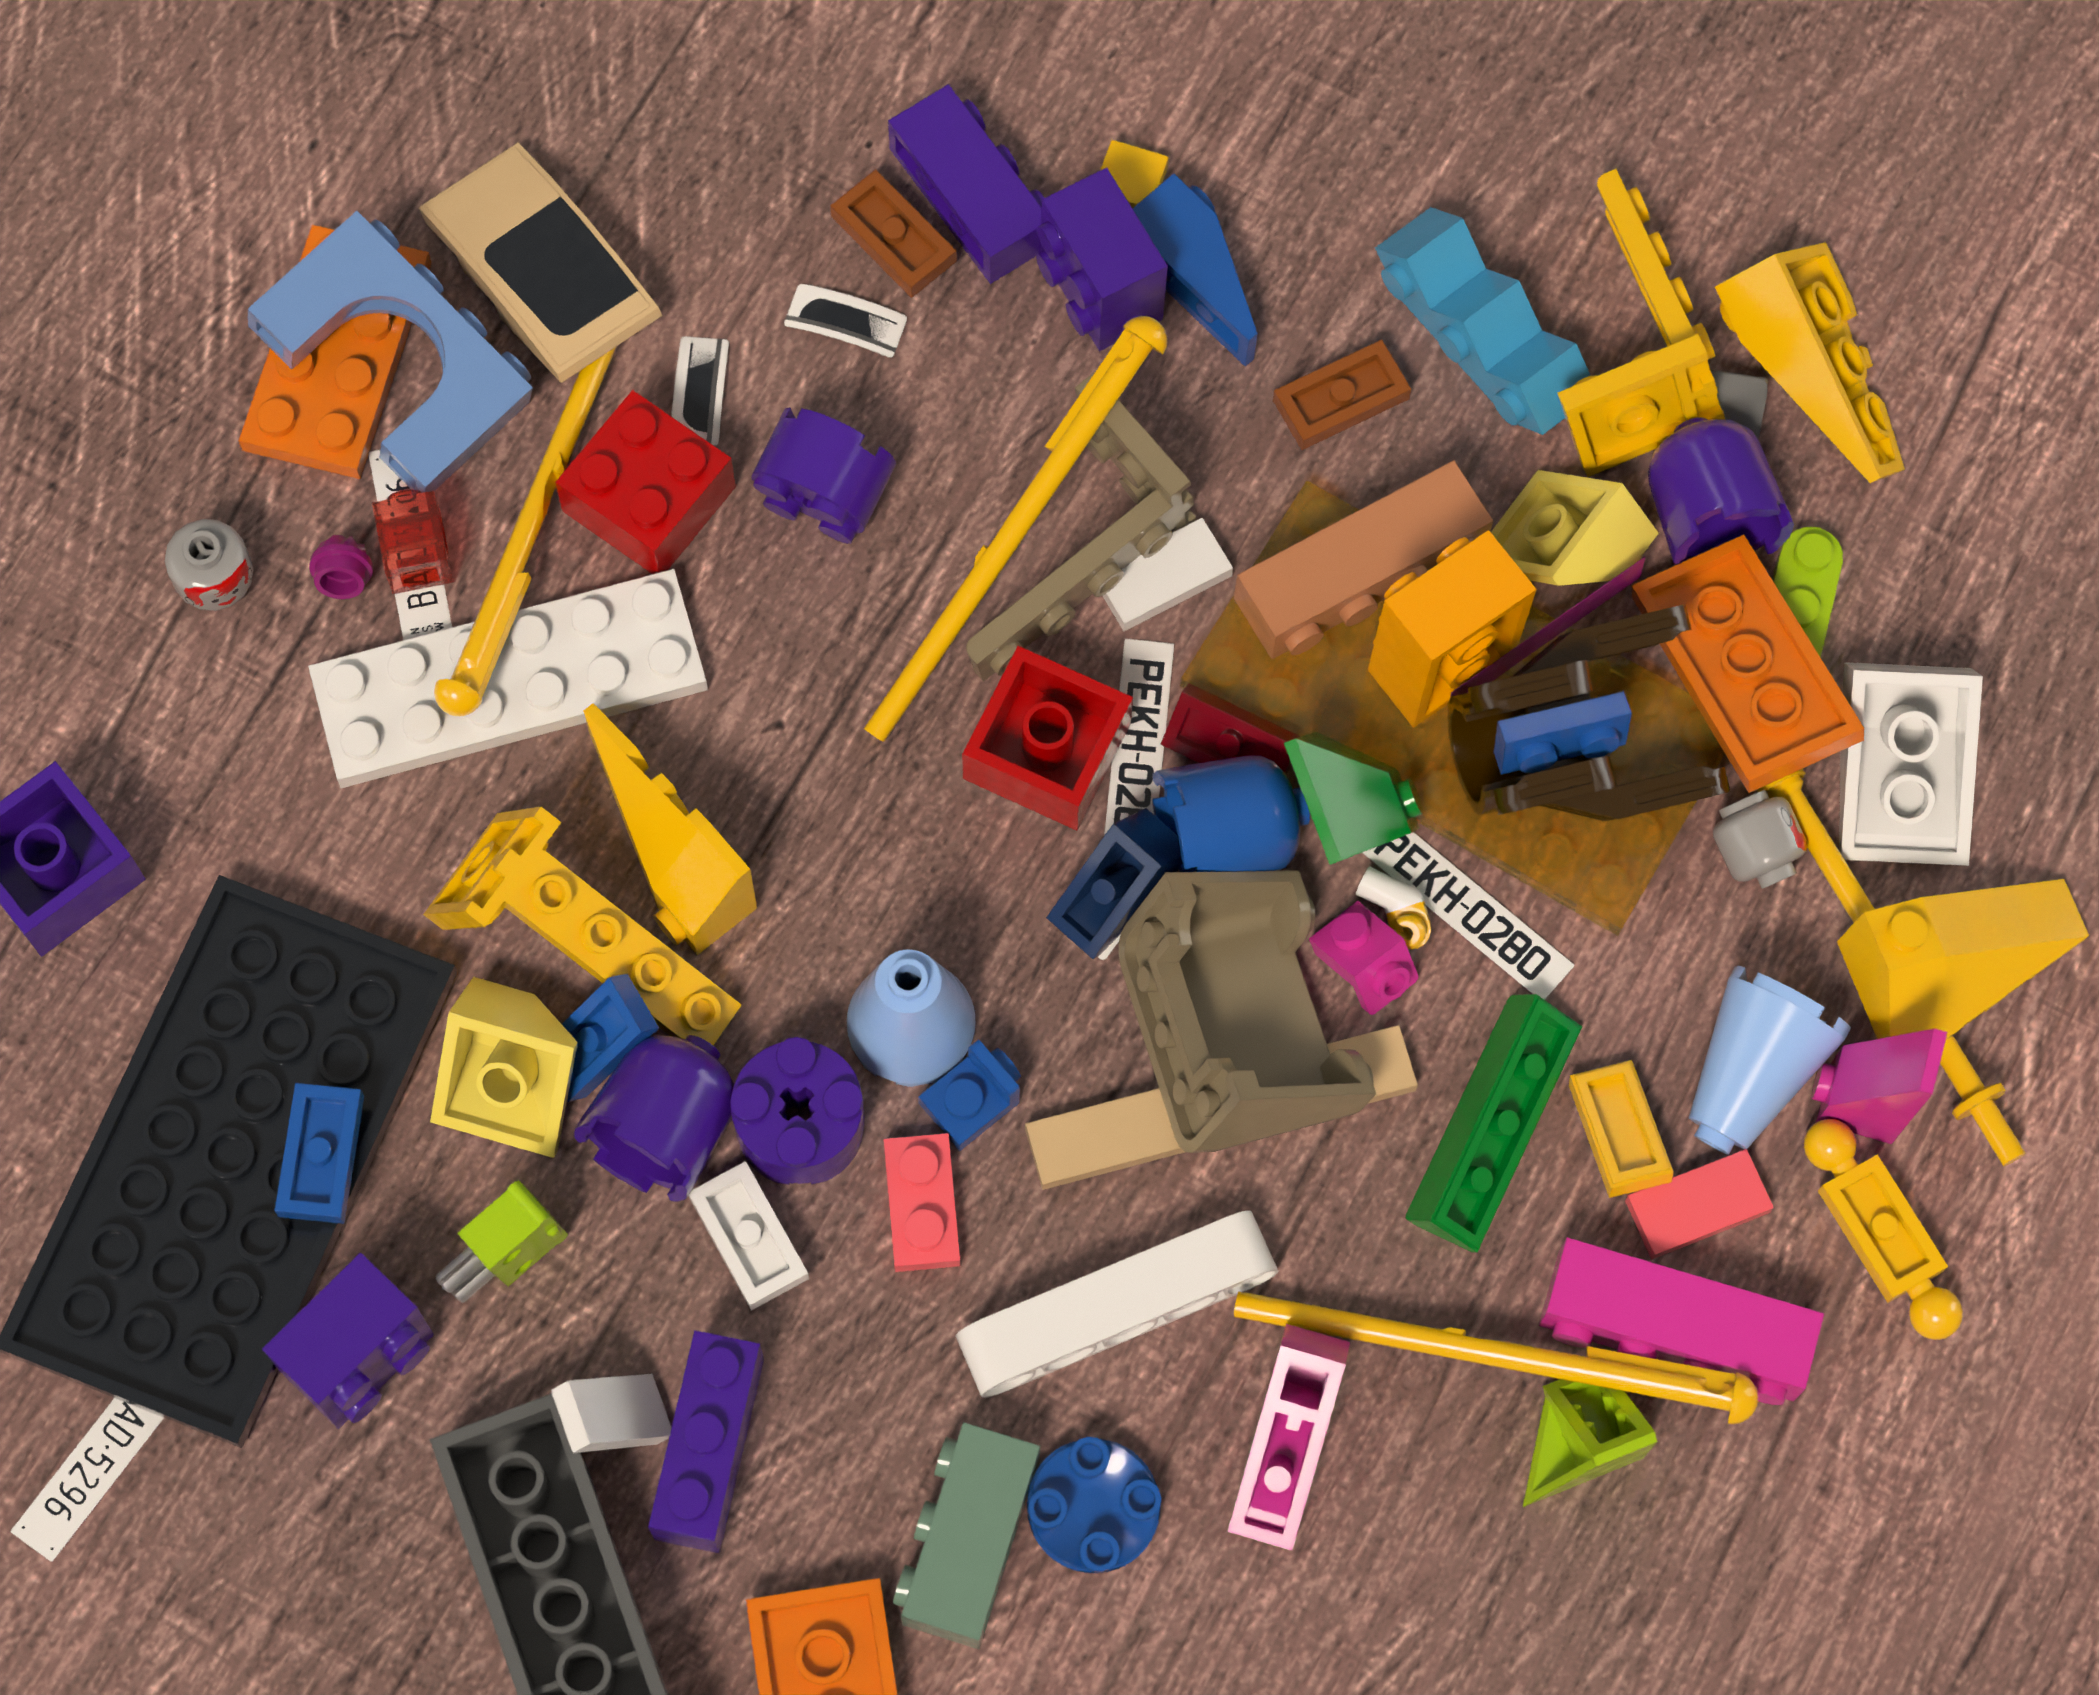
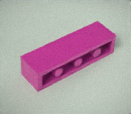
(1680, 1319)

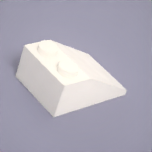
(1915, 772)

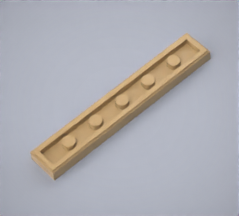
(1140, 1131)

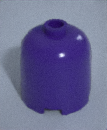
(1714, 487)
(660, 1114)

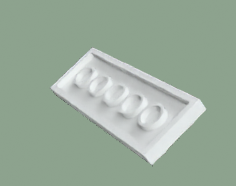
(599, 647)

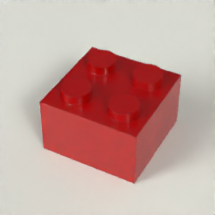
(646, 484)
(1047, 737)

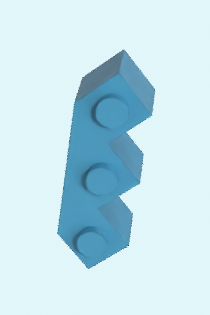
(1480, 319)

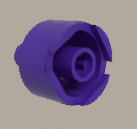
(823, 472)
(798, 1076)

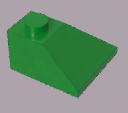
(1352, 796)

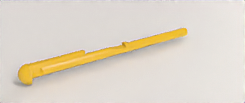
(1067, 443)
(509, 584)
(1599, 1367)

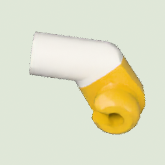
(1402, 903)

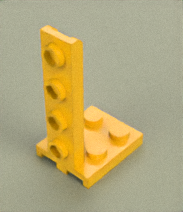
(1648, 398)
(516, 873)

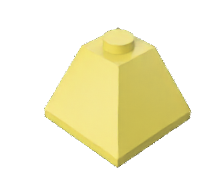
(1574, 529)
(504, 1068)

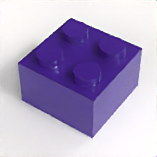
(1100, 258)
(58, 860)
(350, 1342)

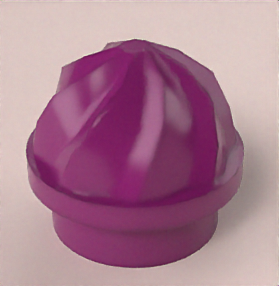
(340, 567)

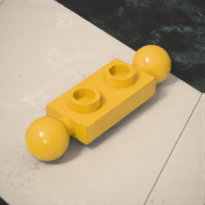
(1883, 1229)

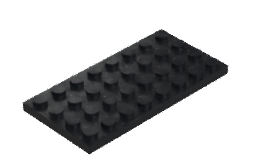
(170, 1236)

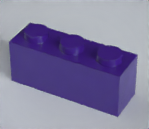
(968, 181)
(706, 1442)

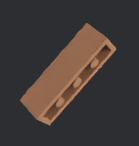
(1354, 562)

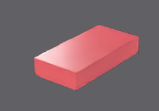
(1699, 1204)

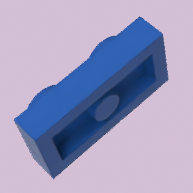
(1561, 733)
(605, 1030)
(319, 1153)

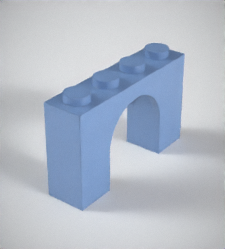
(363, 274)

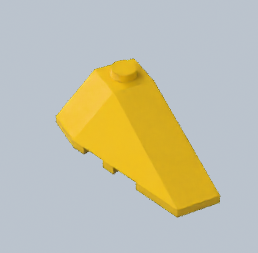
(1796, 325)
(686, 862)
(1956, 953)

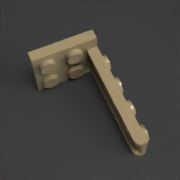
(1161, 506)

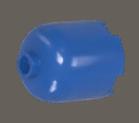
(1232, 814)

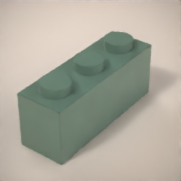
(967, 1534)

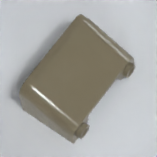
(1231, 1010)

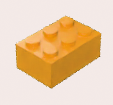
(1448, 624)

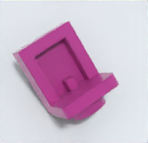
(1366, 956)

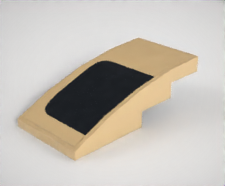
(540, 262)

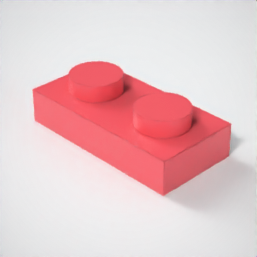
(921, 1202)

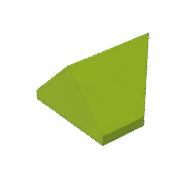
(1584, 1436)

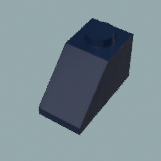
(1116, 881)

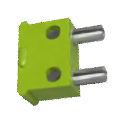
(502, 1243)

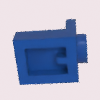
(973, 1094)

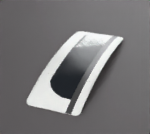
(846, 319)
(700, 385)

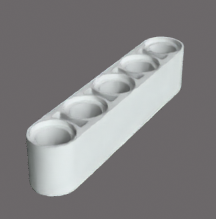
(1116, 1303)

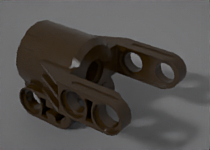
(1555, 679)

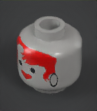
(209, 564)
(1760, 839)

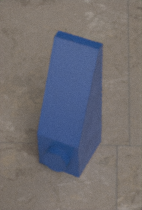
(1199, 263)

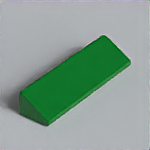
(1494, 1121)

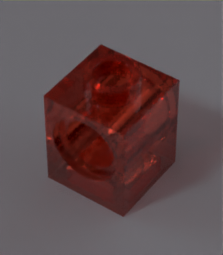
(412, 541)

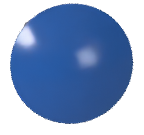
(1093, 1505)

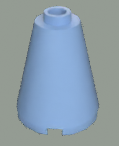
(910, 1020)
(1758, 1058)

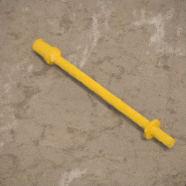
(1976, 1098)

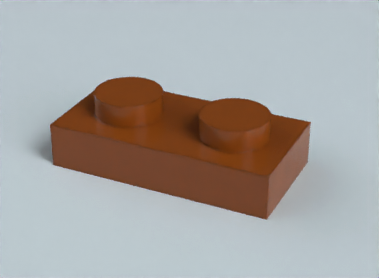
(893, 233)
(1341, 394)

